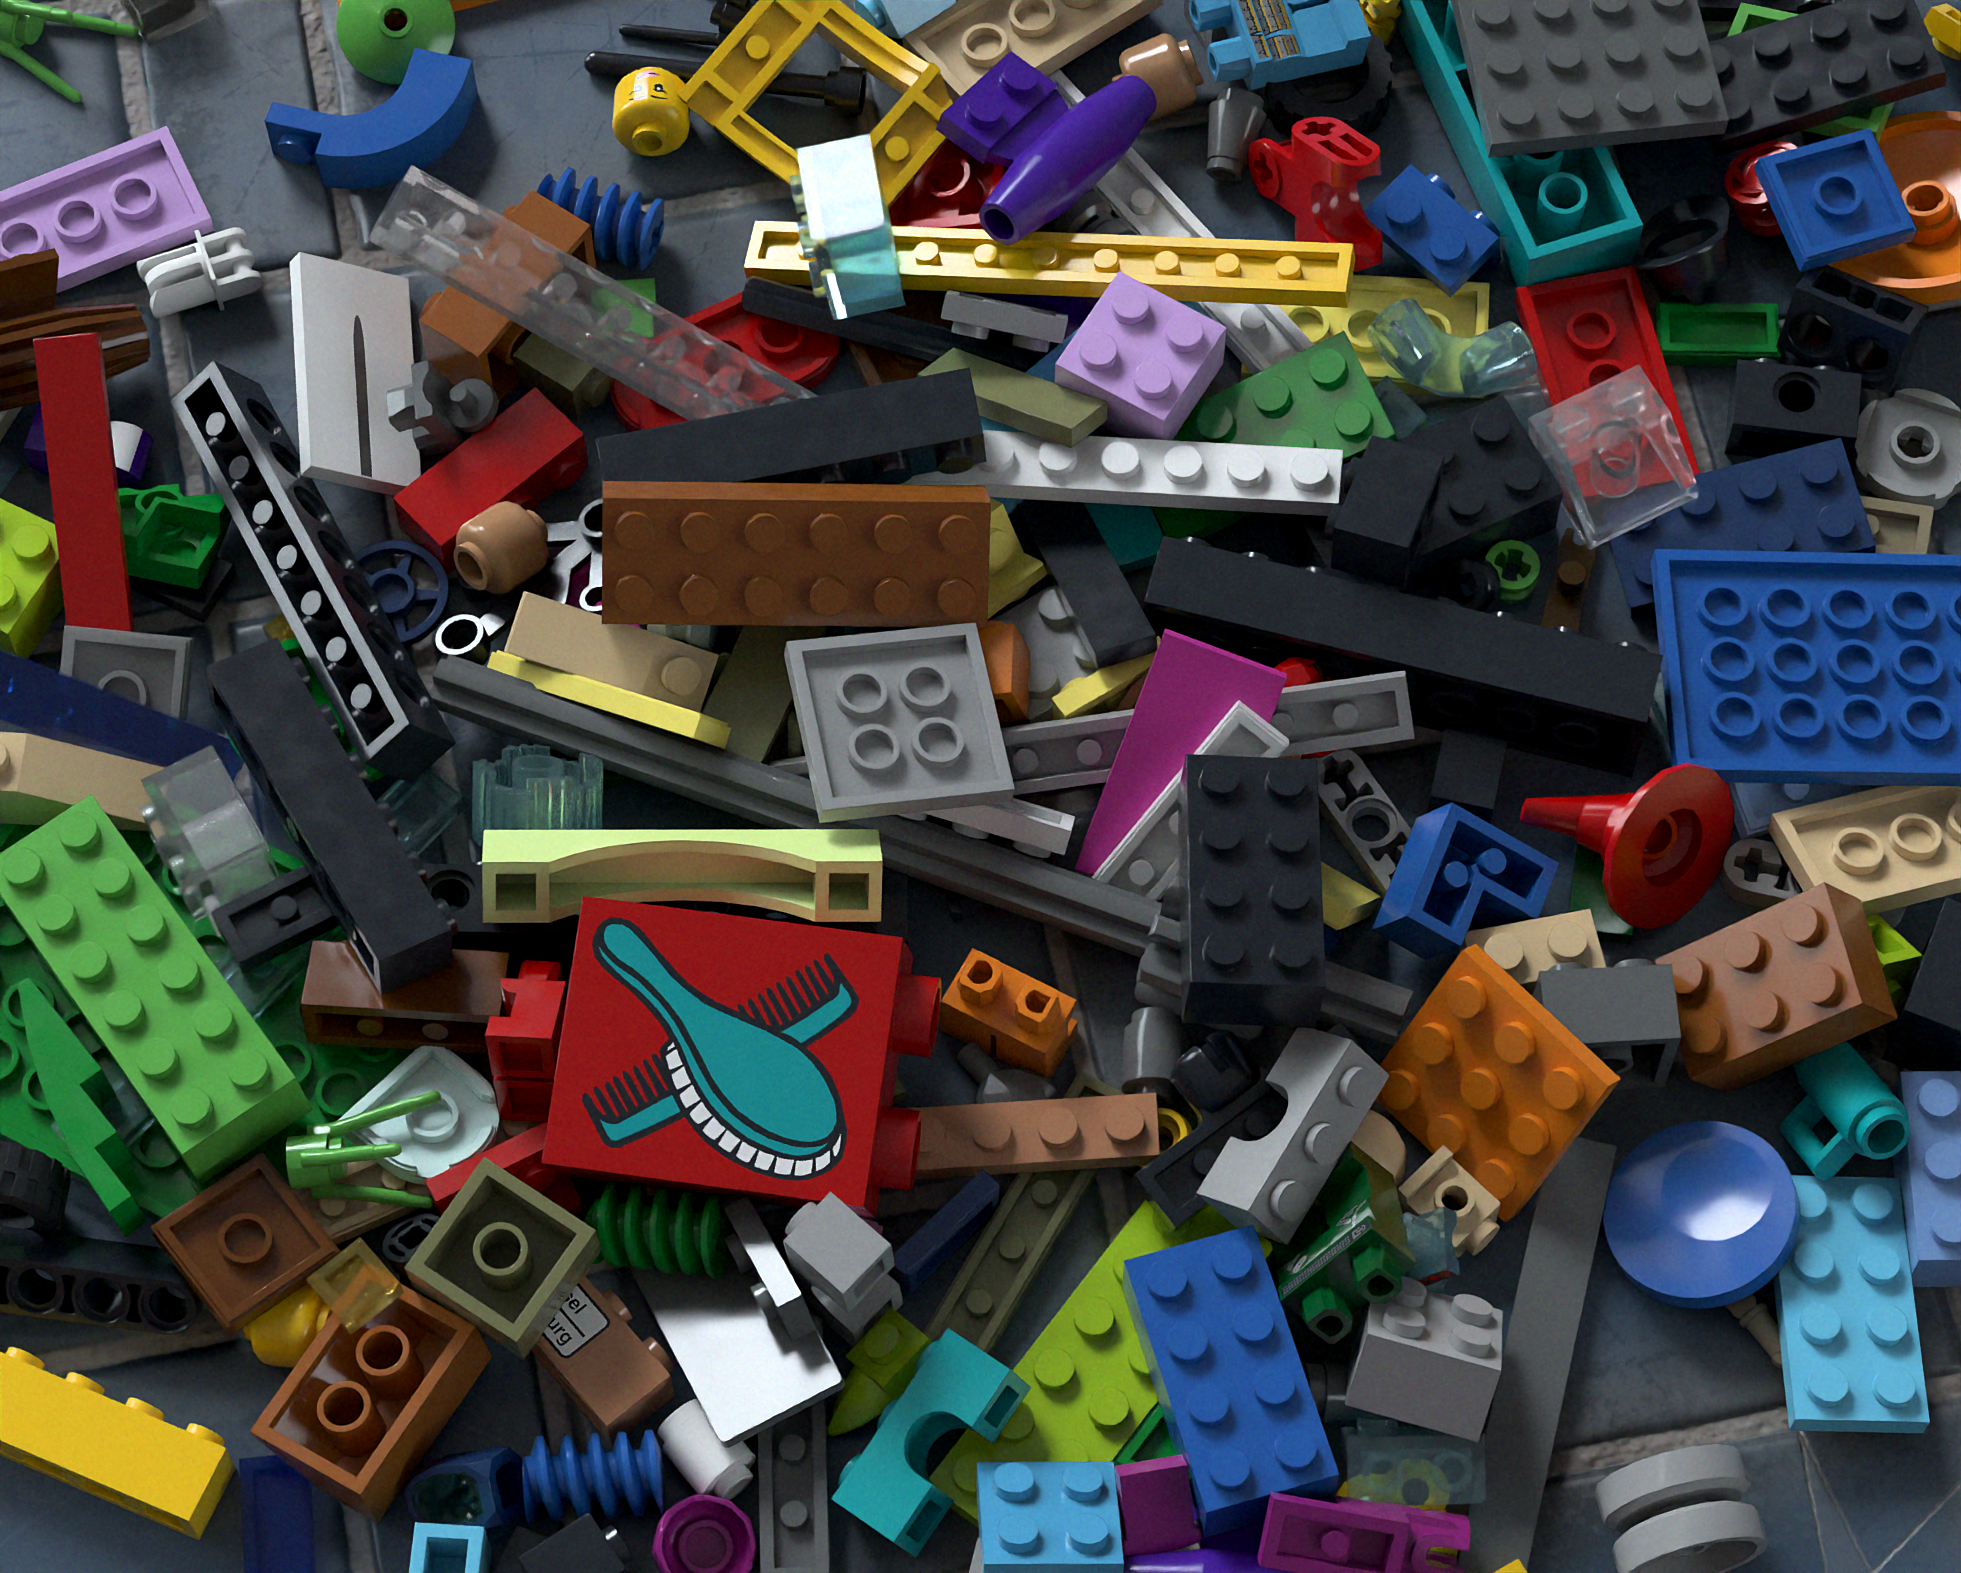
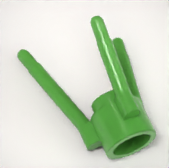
(23, 23)
(319, 1159)

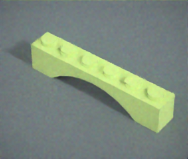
(792, 871)

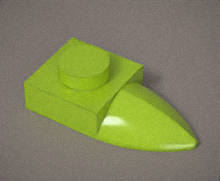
(881, 1372)

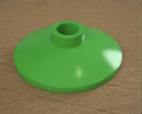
(386, 53)

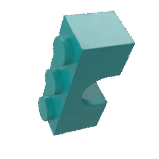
(951, 1390)

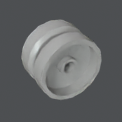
(1682, 1512)

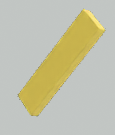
(614, 699)

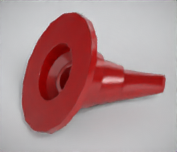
(1654, 843)

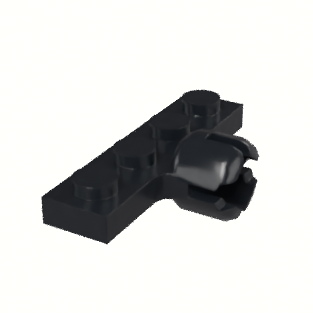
(1230, 1101)

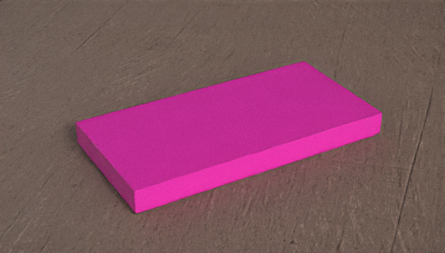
(1177, 709)

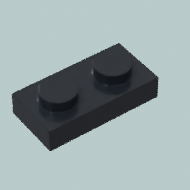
(274, 919)

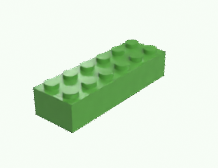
(148, 990)

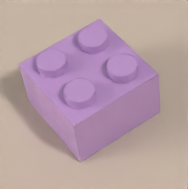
(1143, 359)

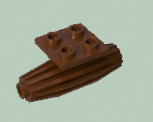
(30, 313)

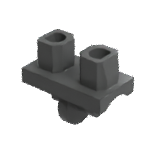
(438, 410)

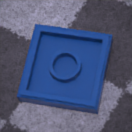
(1835, 199)

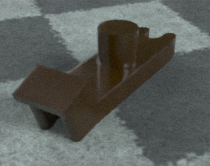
(1568, 583)

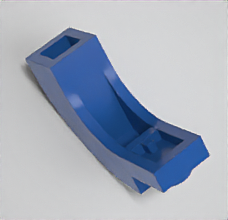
(383, 142)

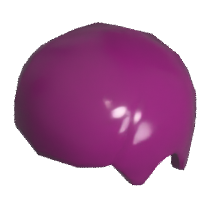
(704, 1537)

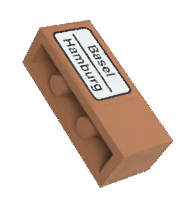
(604, 1362)

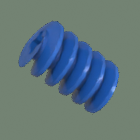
(615, 226)
(593, 1477)

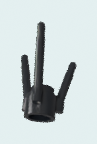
(725, 15)

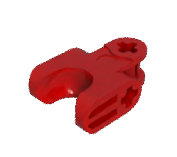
(1317, 183)

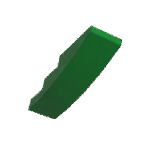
(74, 1092)

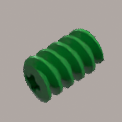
(660, 1232)

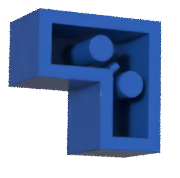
(1457, 872)

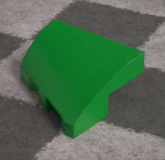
(172, 534)

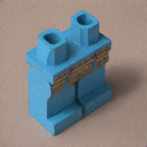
(1281, 38)

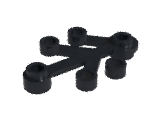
(472, 637)

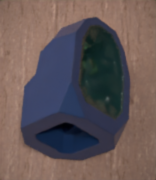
(468, 1489)

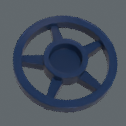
(397, 591)

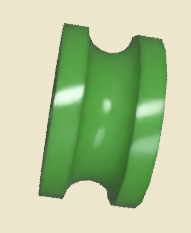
(1525, 557)

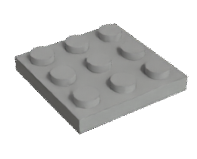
(898, 722)

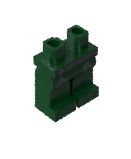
(1345, 1247)

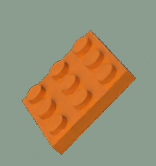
(1493, 1080)

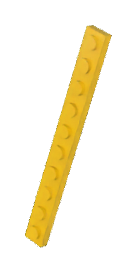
(1087, 264)

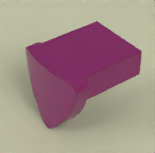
(1156, 1506)

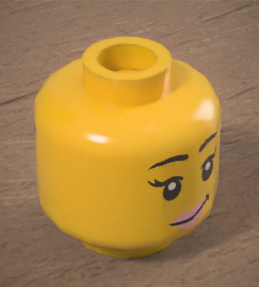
(649, 112)

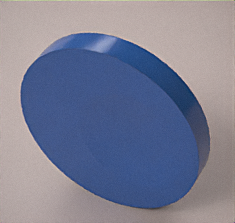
(1701, 1214)

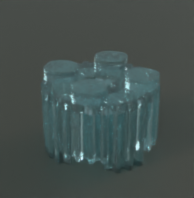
(536, 792)

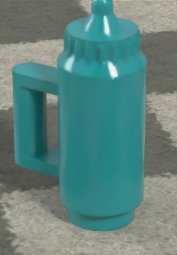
(1855, 1103)

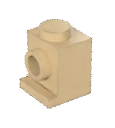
(1445, 1177)

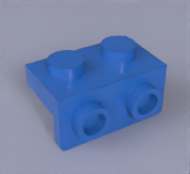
(1434, 230)

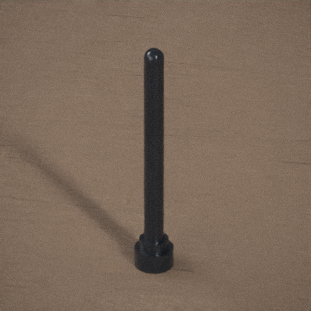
(838, 89)

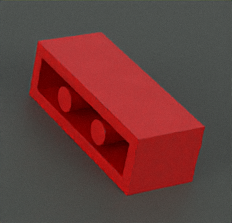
(513, 459)

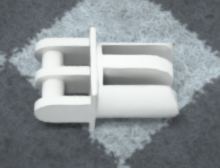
(200, 273)

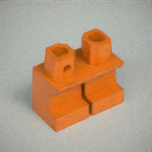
(1009, 1012)

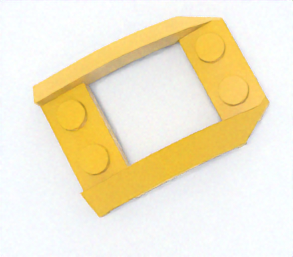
(767, 43)

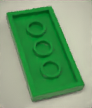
(1300, 402)

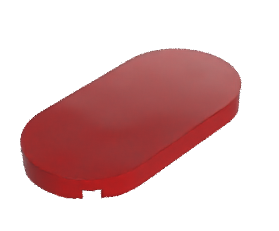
(787, 348)

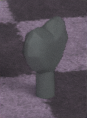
(1003, 1084)

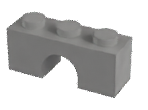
(1279, 1176)
(841, 1267)

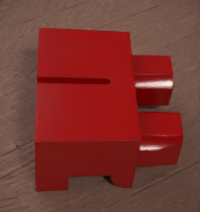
(527, 1041)

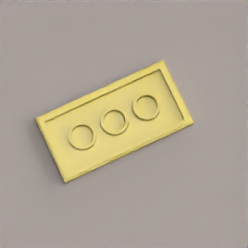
(1459, 315)

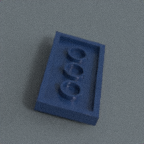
(1766, 504)

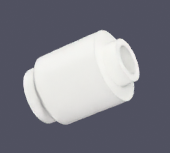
(700, 1455)

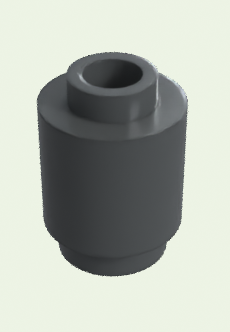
(1150, 1052)

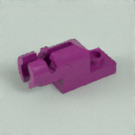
(1358, 1537)

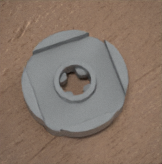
(1886, 469)

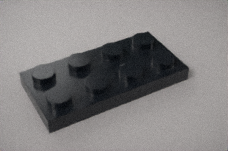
(1821, 69)

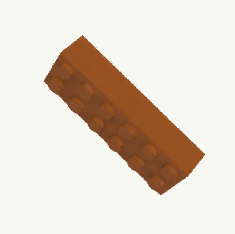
(795, 554)

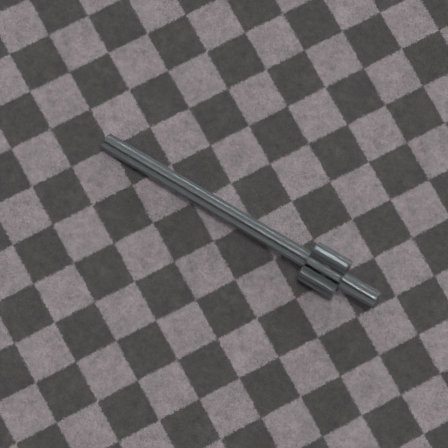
(907, 845)

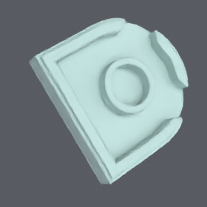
(437, 1135)

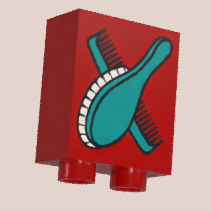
(738, 1057)

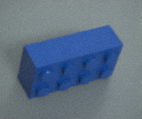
(1228, 1378)

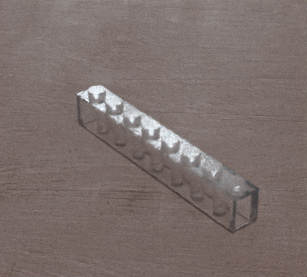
(572, 303)

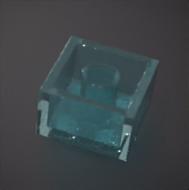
(847, 227)

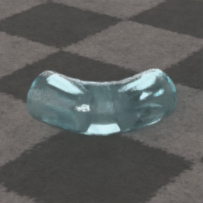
(1451, 363)

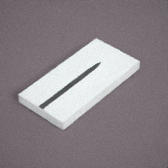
(348, 353)

